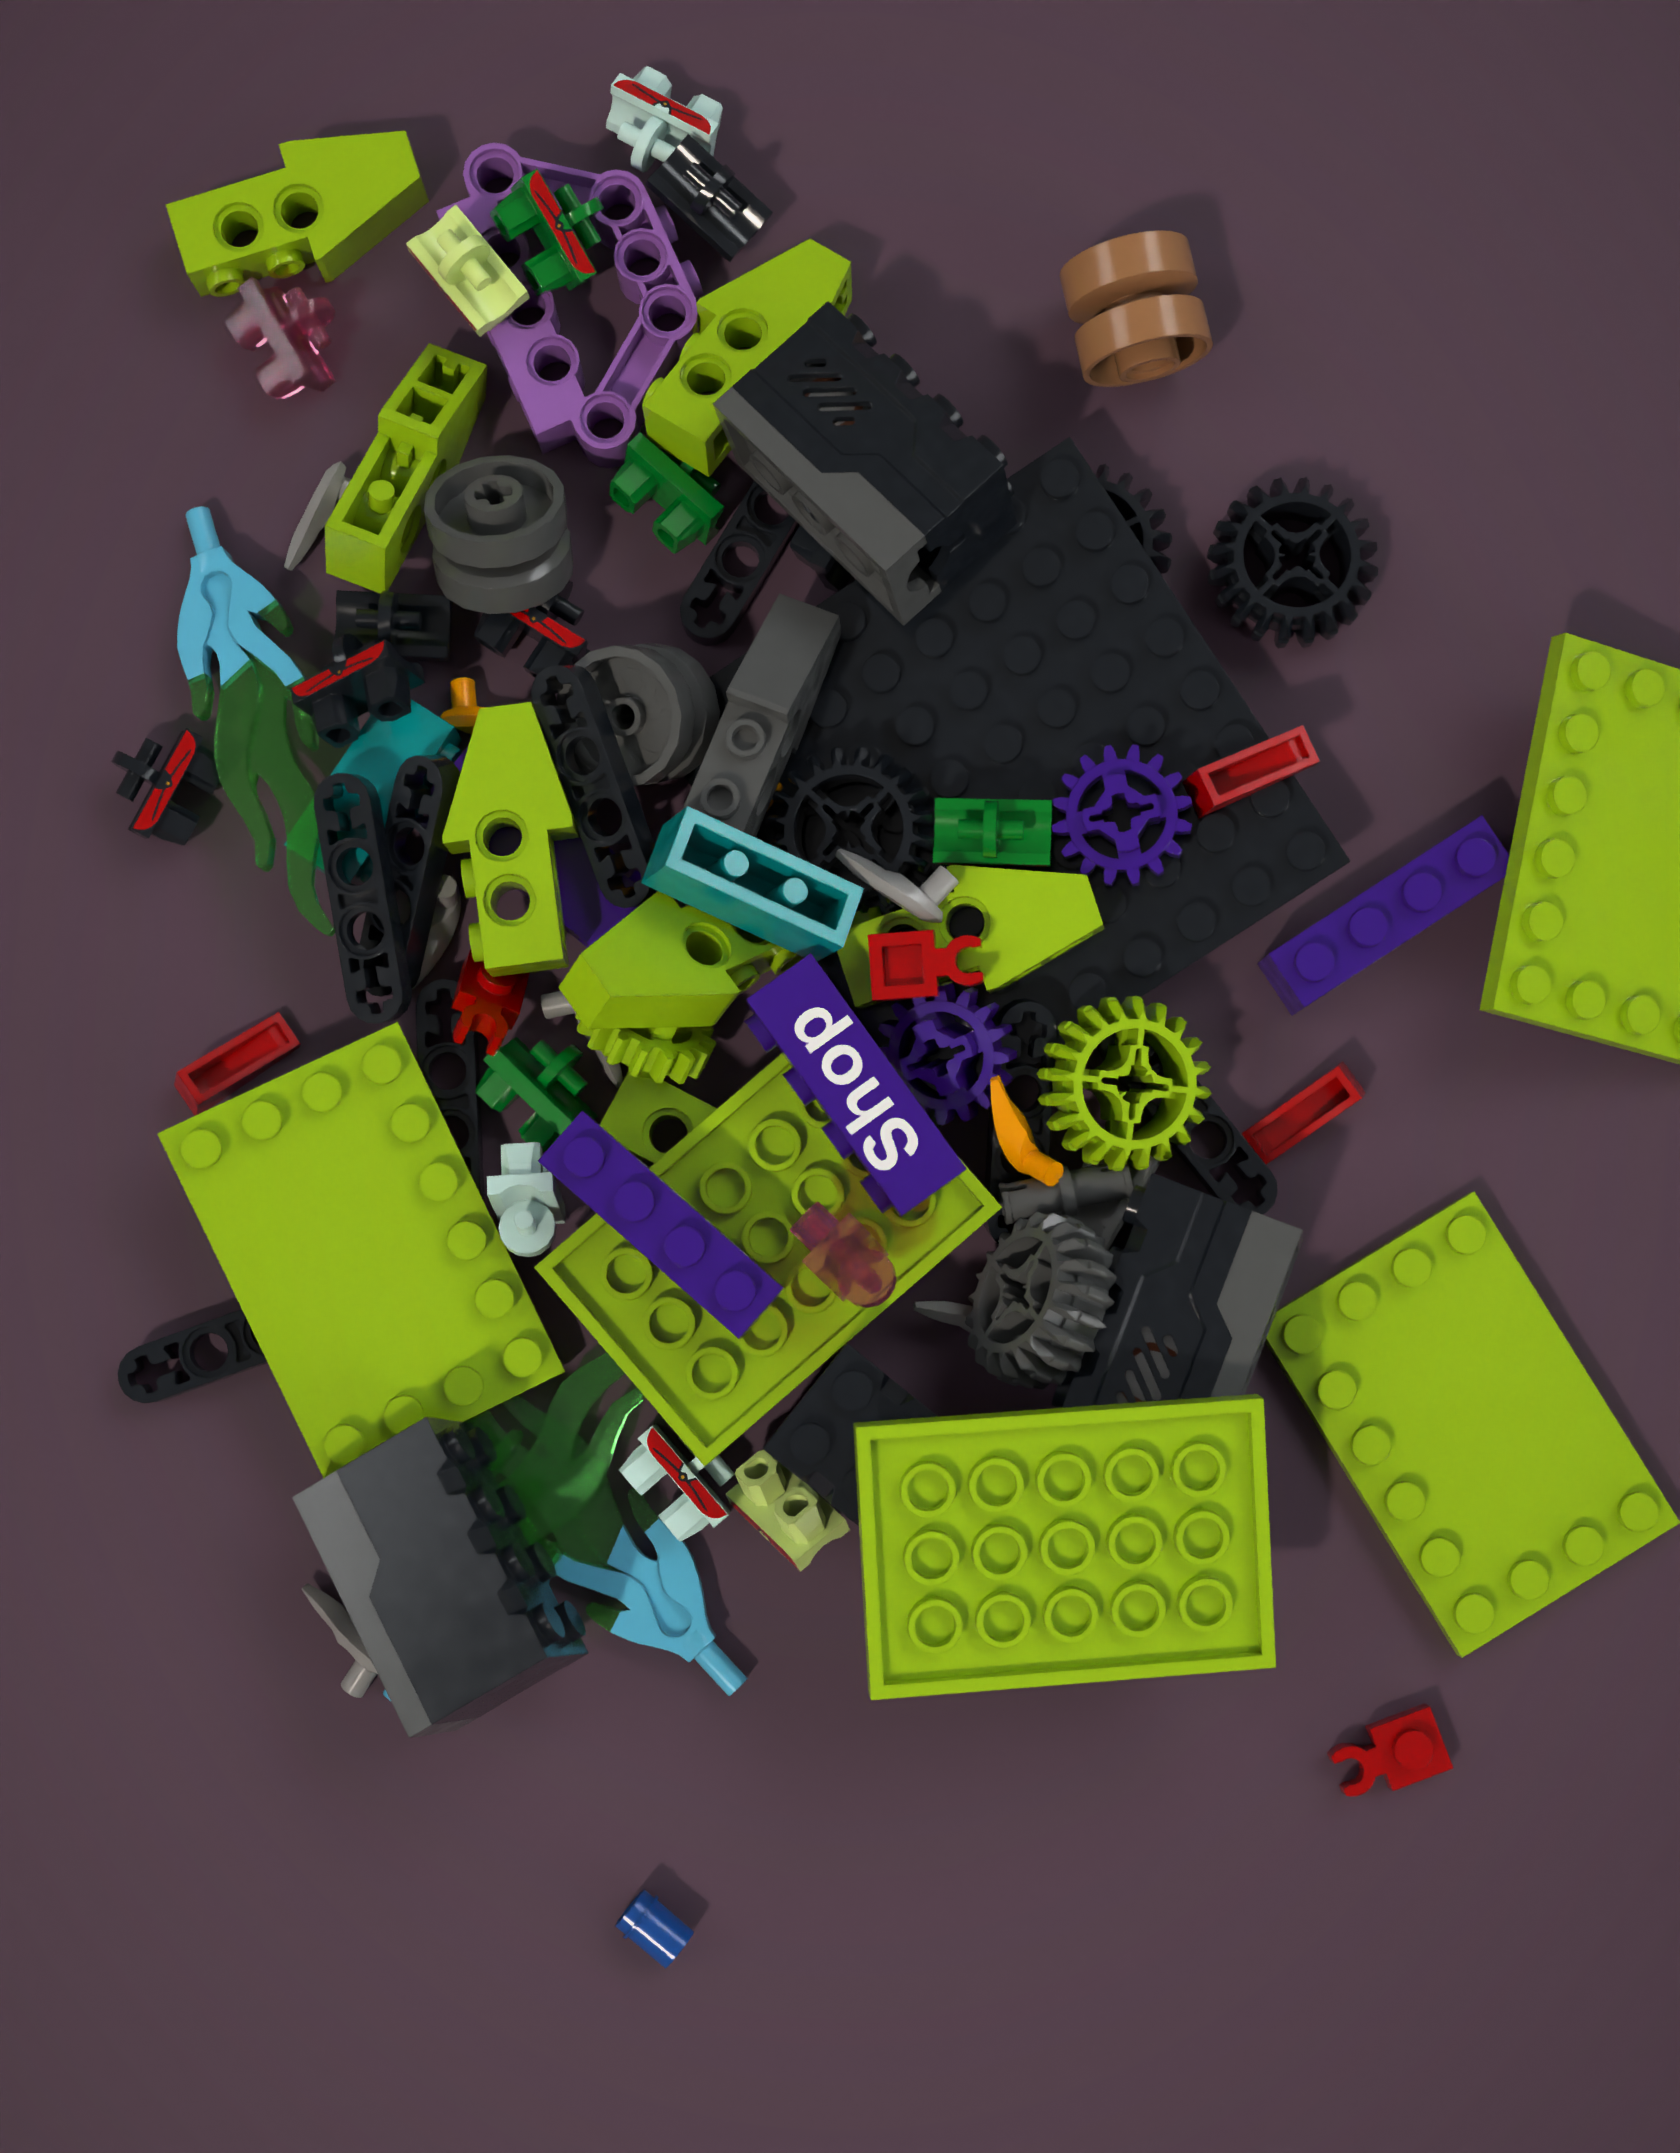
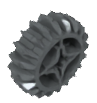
(1040, 1300)

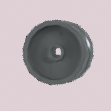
(499, 534)
(657, 706)

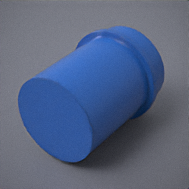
(654, 1928)

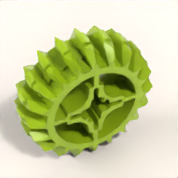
(1124, 1058)

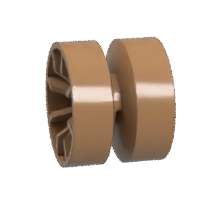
(1135, 308)

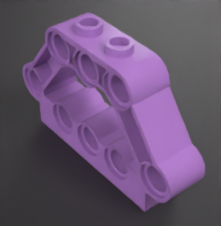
(558, 408)

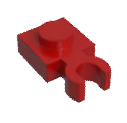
(910, 964)
(487, 1003)
(1401, 1748)

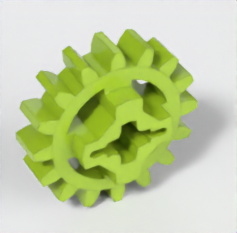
(654, 1051)

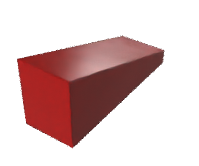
(1250, 771)
(235, 1063)
(1304, 1113)

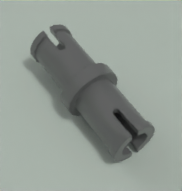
(1074, 1190)

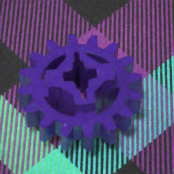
(1152, 808)
(938, 1029)

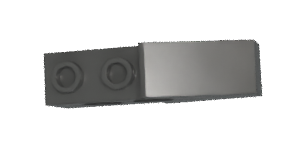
(765, 714)

